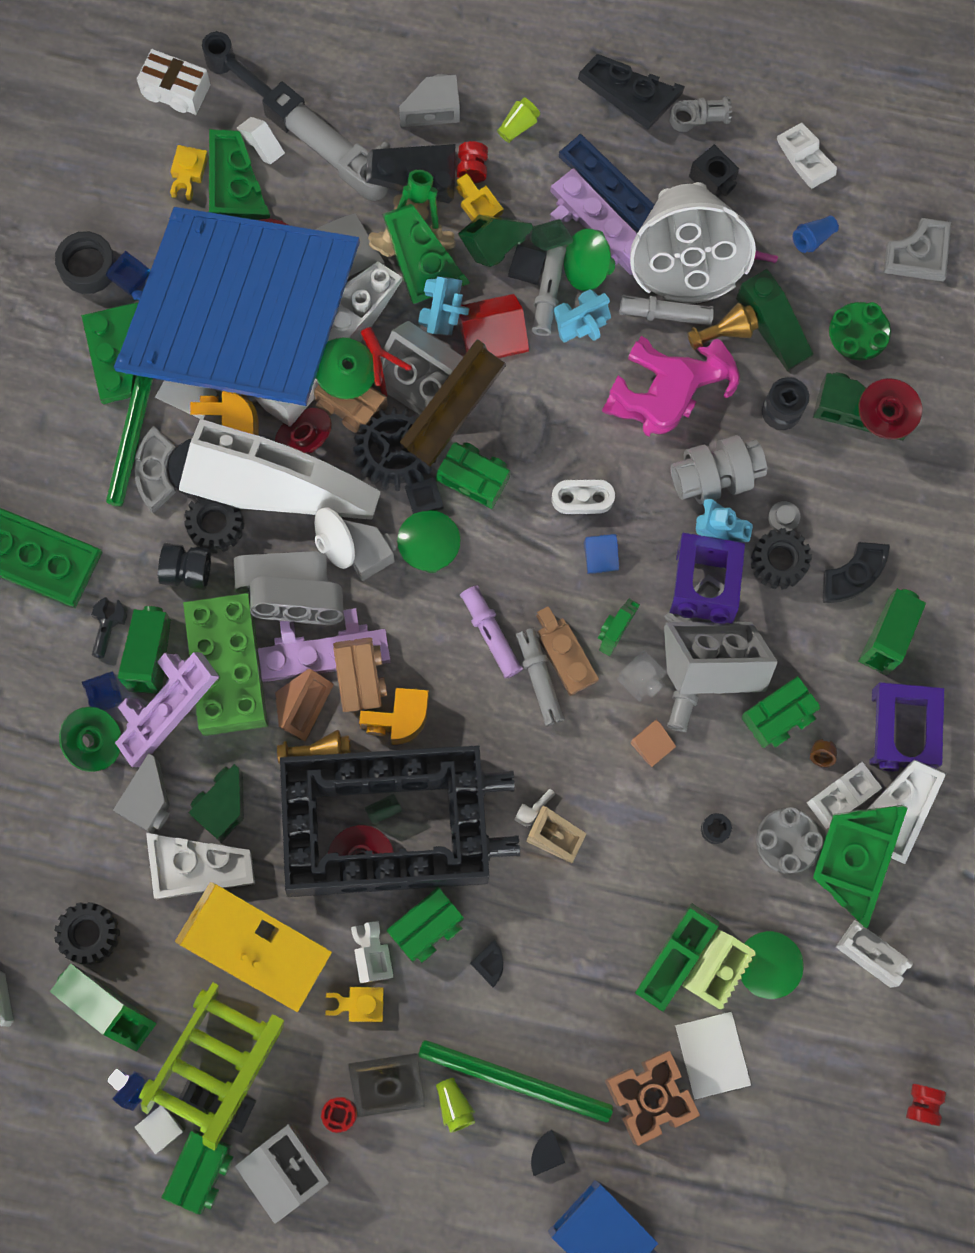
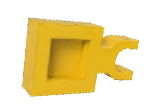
(187, 167)
(363, 1004)

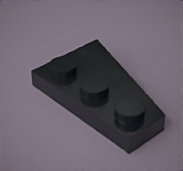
(636, 95)

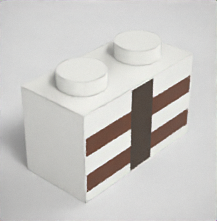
(173, 82)

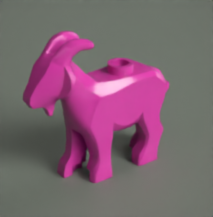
(673, 386)

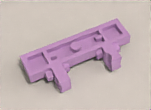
(585, 205)
(294, 655)
(152, 724)

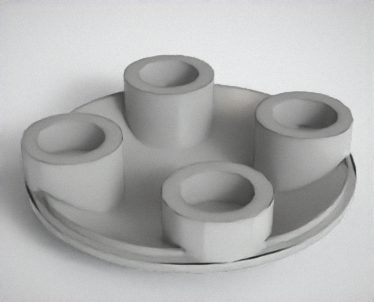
(788, 840)

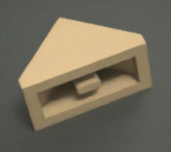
(556, 835)

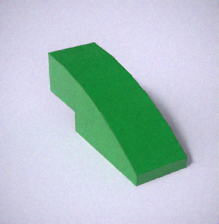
(677, 957)

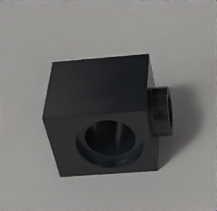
(715, 161)

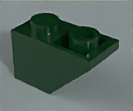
(492, 237)
(222, 806)

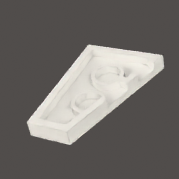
(917, 790)
(188, 866)

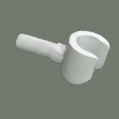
(527, 815)

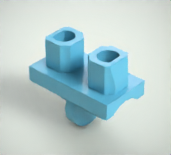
(445, 305)
(583, 319)
(722, 523)

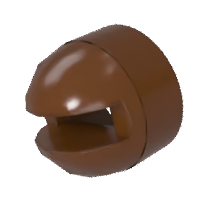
(822, 759)

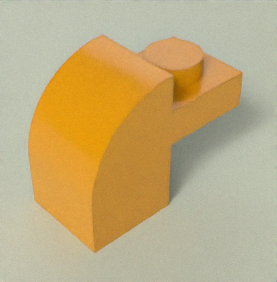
(235, 409)
(404, 722)

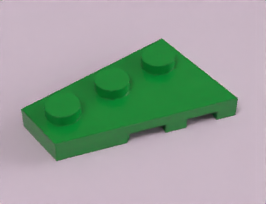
(232, 179)
(418, 251)
(105, 338)

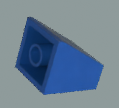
(600, 1225)

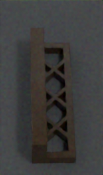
(453, 403)

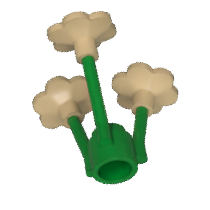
(416, 193)

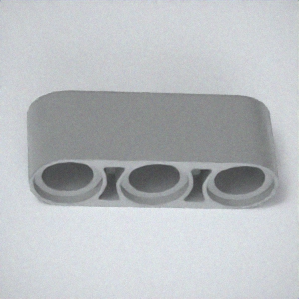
(294, 565)
(296, 600)

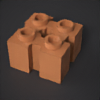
(672, 1105)

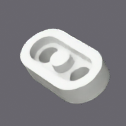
(582, 495)

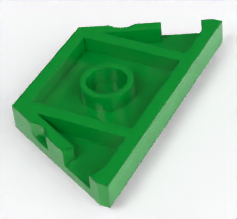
(858, 857)

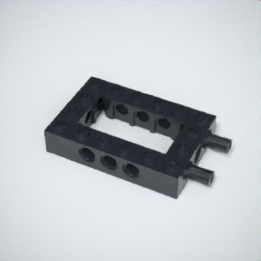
(388, 772)

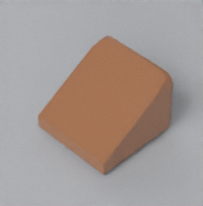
(653, 743)

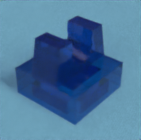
(128, 273)
(103, 691)
(128, 1087)

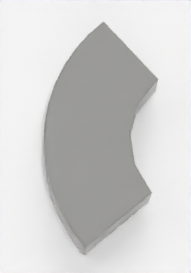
(152, 468)

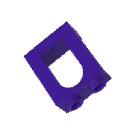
(714, 553)
(886, 697)

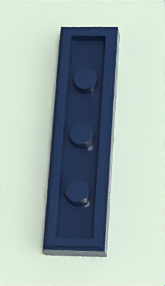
(607, 181)

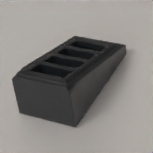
(242, 1116)

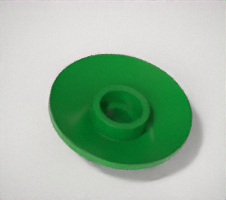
(345, 382)
(102, 734)

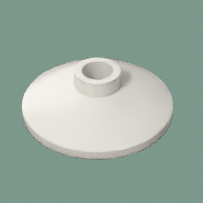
(334, 538)

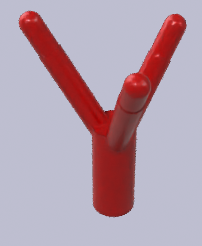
(377, 352)

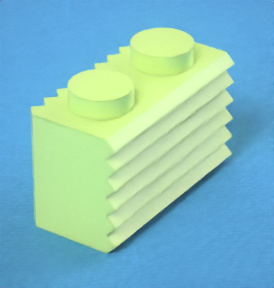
(718, 969)

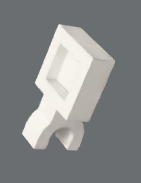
(371, 959)

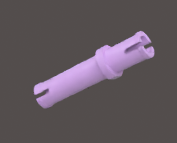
(484, 619)

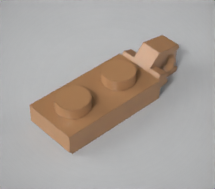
(565, 653)

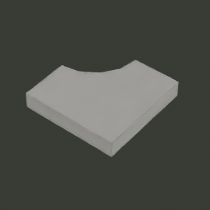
(921, 254)

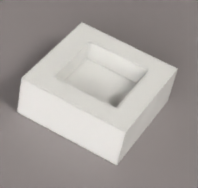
(159, 1129)

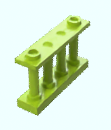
(230, 1093)

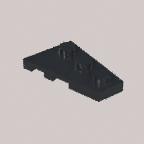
(393, 165)

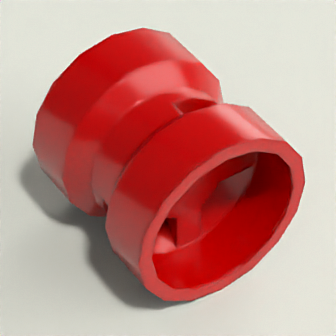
(472, 158)
(926, 1096)
(342, 1110)

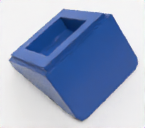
(601, 553)

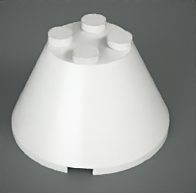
(691, 246)

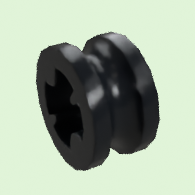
(723, 835)

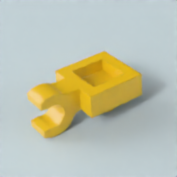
(476, 200)

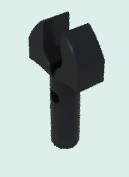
(106, 624)

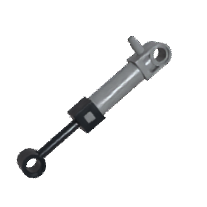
(289, 113)

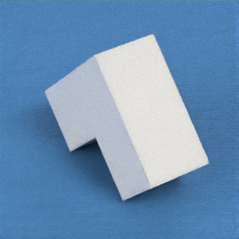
(258, 134)

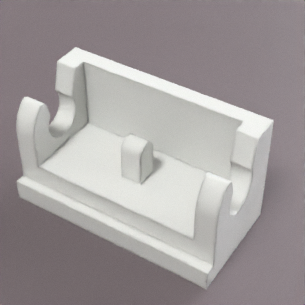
(874, 954)

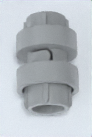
(730, 466)

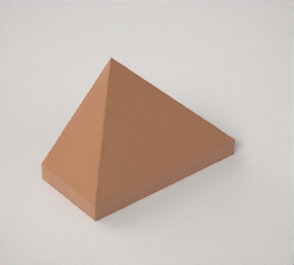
(301, 703)

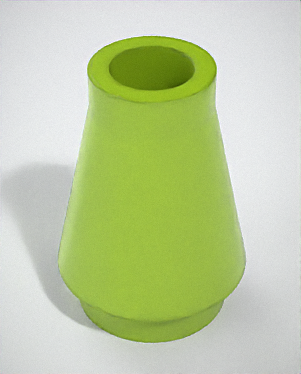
(519, 119)
(455, 1108)

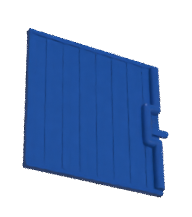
(238, 305)

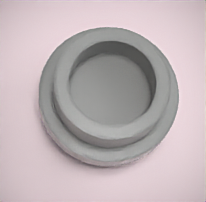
(784, 516)

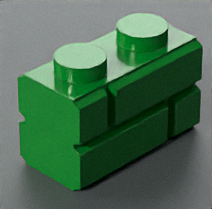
(473, 474)
(780, 713)
(426, 925)
(197, 1174)

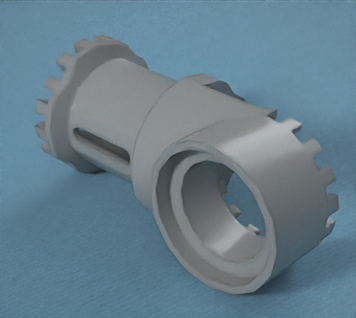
(701, 112)

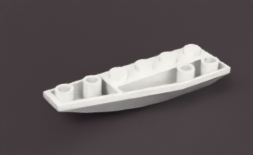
(358, 309)
(269, 476)

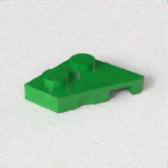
(615, 626)

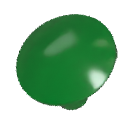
(588, 260)
(860, 330)
(428, 541)
(775, 967)

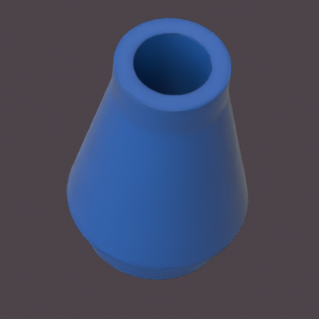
(814, 233)

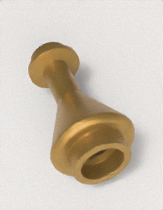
(737, 323)
(330, 744)

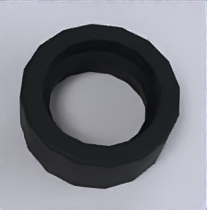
(75, 243)

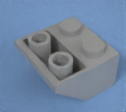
(283, 1173)

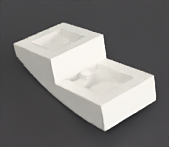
(805, 156)
(844, 794)

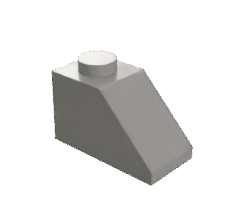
(432, 102)
(372, 549)
(145, 797)

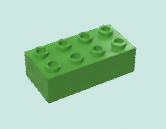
(227, 638)

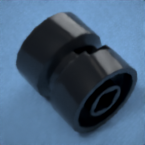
(785, 403)
(178, 566)

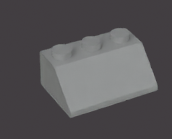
(430, 363)
(717, 657)

